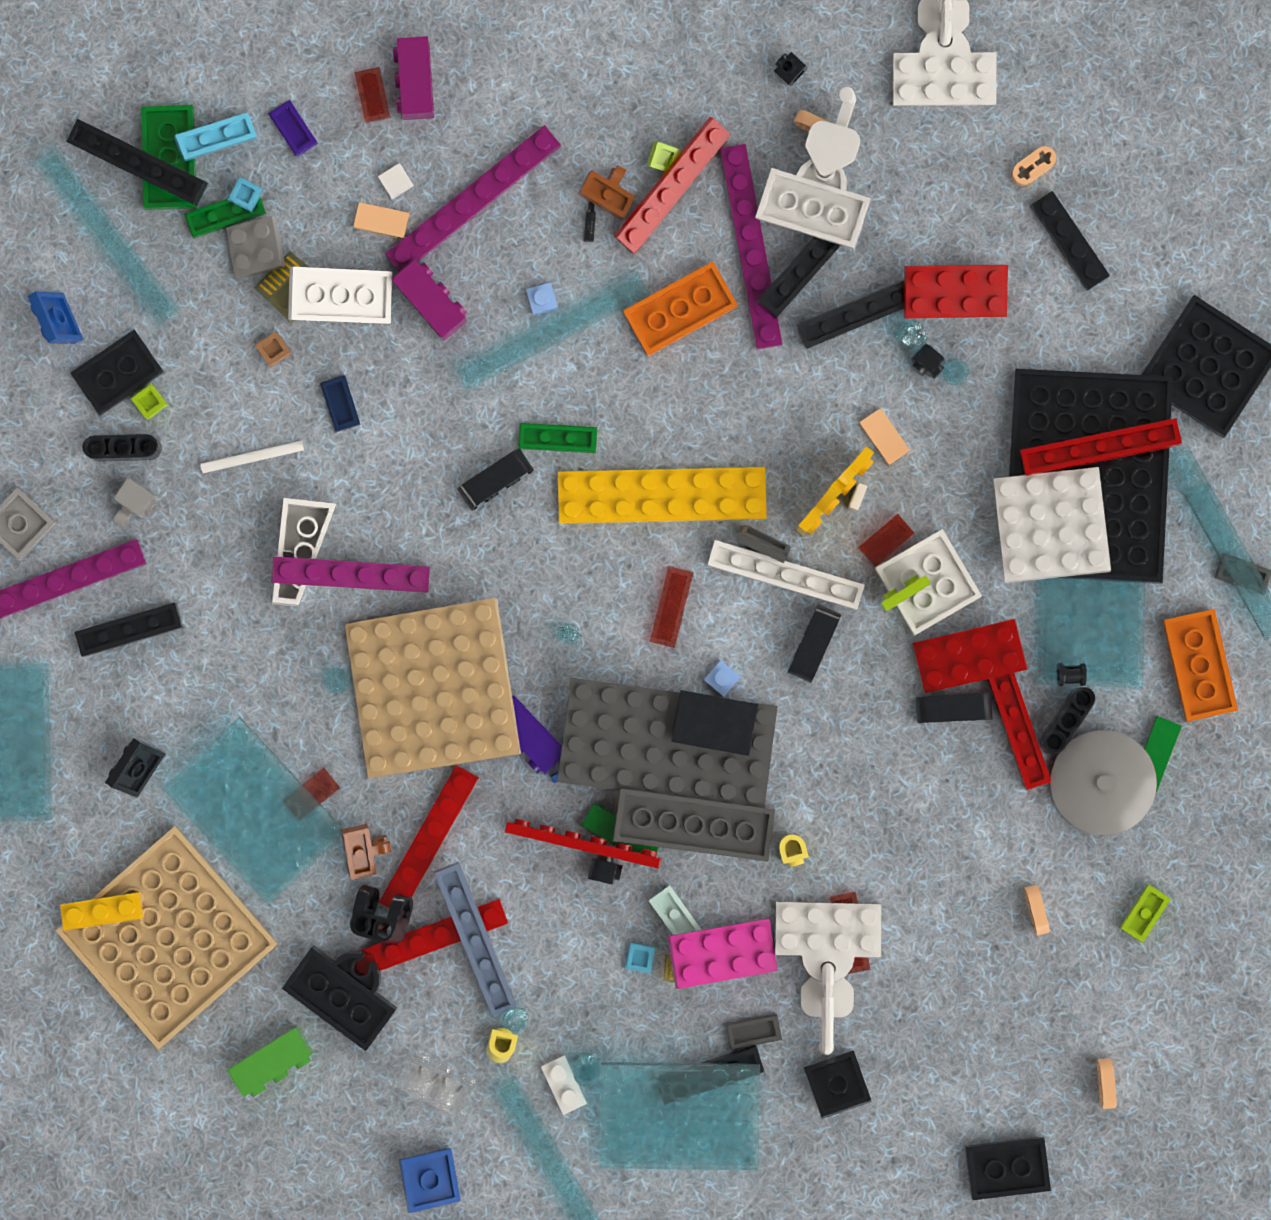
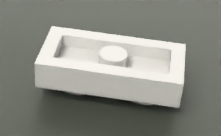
(563, 1085)

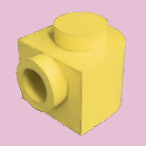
(792, 850)
(501, 1045)

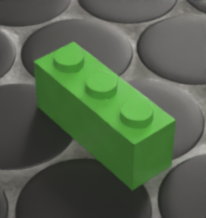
(271, 1062)

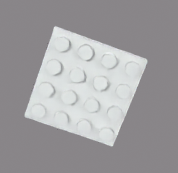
(1052, 525)

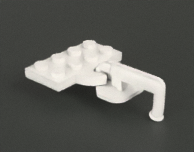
(944, 73)
(816, 203)
(830, 935)

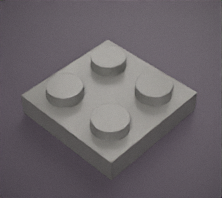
(255, 247)
(22, 524)

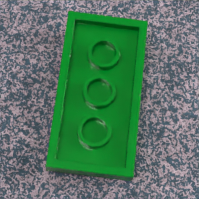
(158, 131)

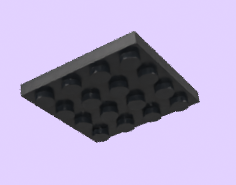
(1212, 365)

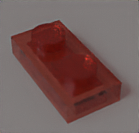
(372, 95)
(886, 540)

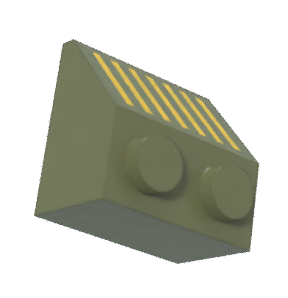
(275, 285)

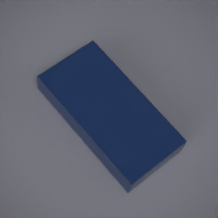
(340, 403)

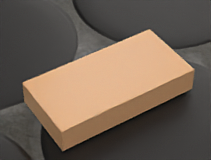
(381, 220)
(884, 436)

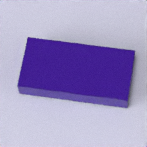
(293, 128)

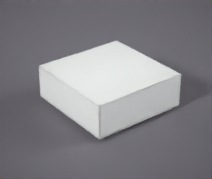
(395, 181)
(857, 497)

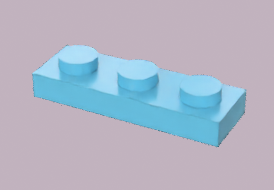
(215, 137)

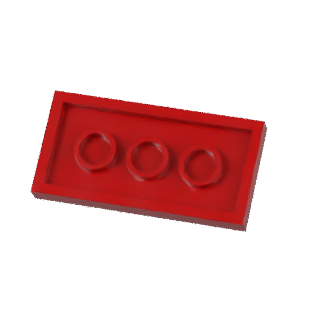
(955, 291)
(970, 656)

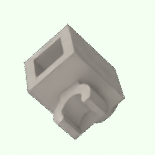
(134, 500)

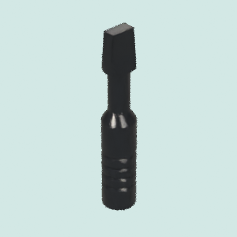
(590, 223)

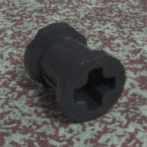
(1071, 674)

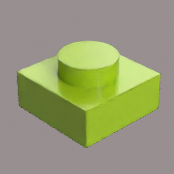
(662, 156)
(149, 402)

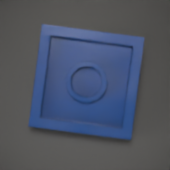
(55, 317)
(429, 1180)

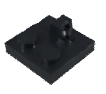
(134, 767)
(837, 1084)

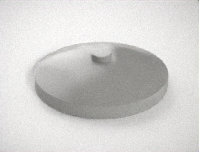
(1103, 782)

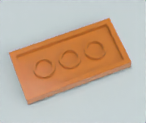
(680, 309)
(1200, 665)

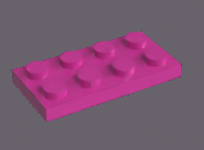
(722, 953)

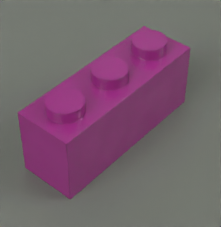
(414, 78)
(430, 299)

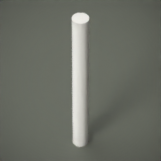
(252, 456)

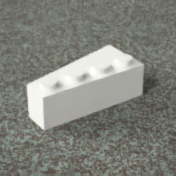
(300, 537)

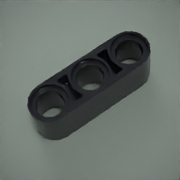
(110, 444)
(495, 478)
(814, 643)
(954, 708)
(1078, 714)

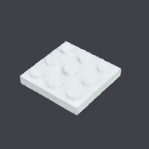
(949, 587)

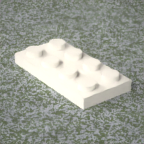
(340, 295)

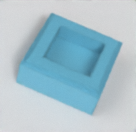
(245, 194)
(640, 957)

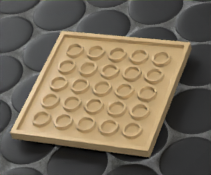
(432, 688)
(186, 947)

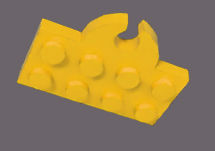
(841, 485)

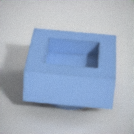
(542, 298)
(722, 678)

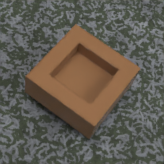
(273, 349)

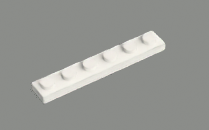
(785, 575)

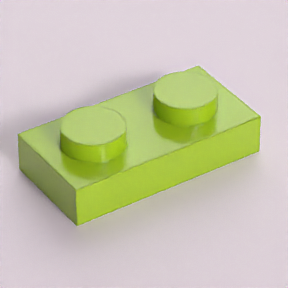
(912, 587)
(1145, 913)

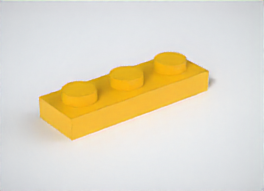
(101, 911)

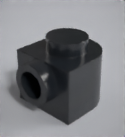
(790, 68)
(928, 361)
(604, 870)

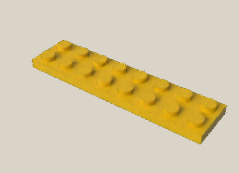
(662, 495)

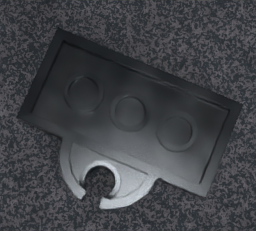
(342, 994)

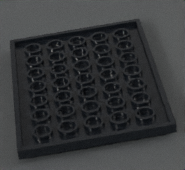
(1074, 405)

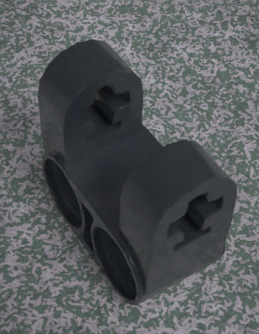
(365, 909)

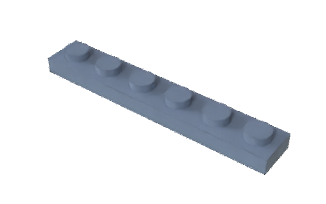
(475, 939)

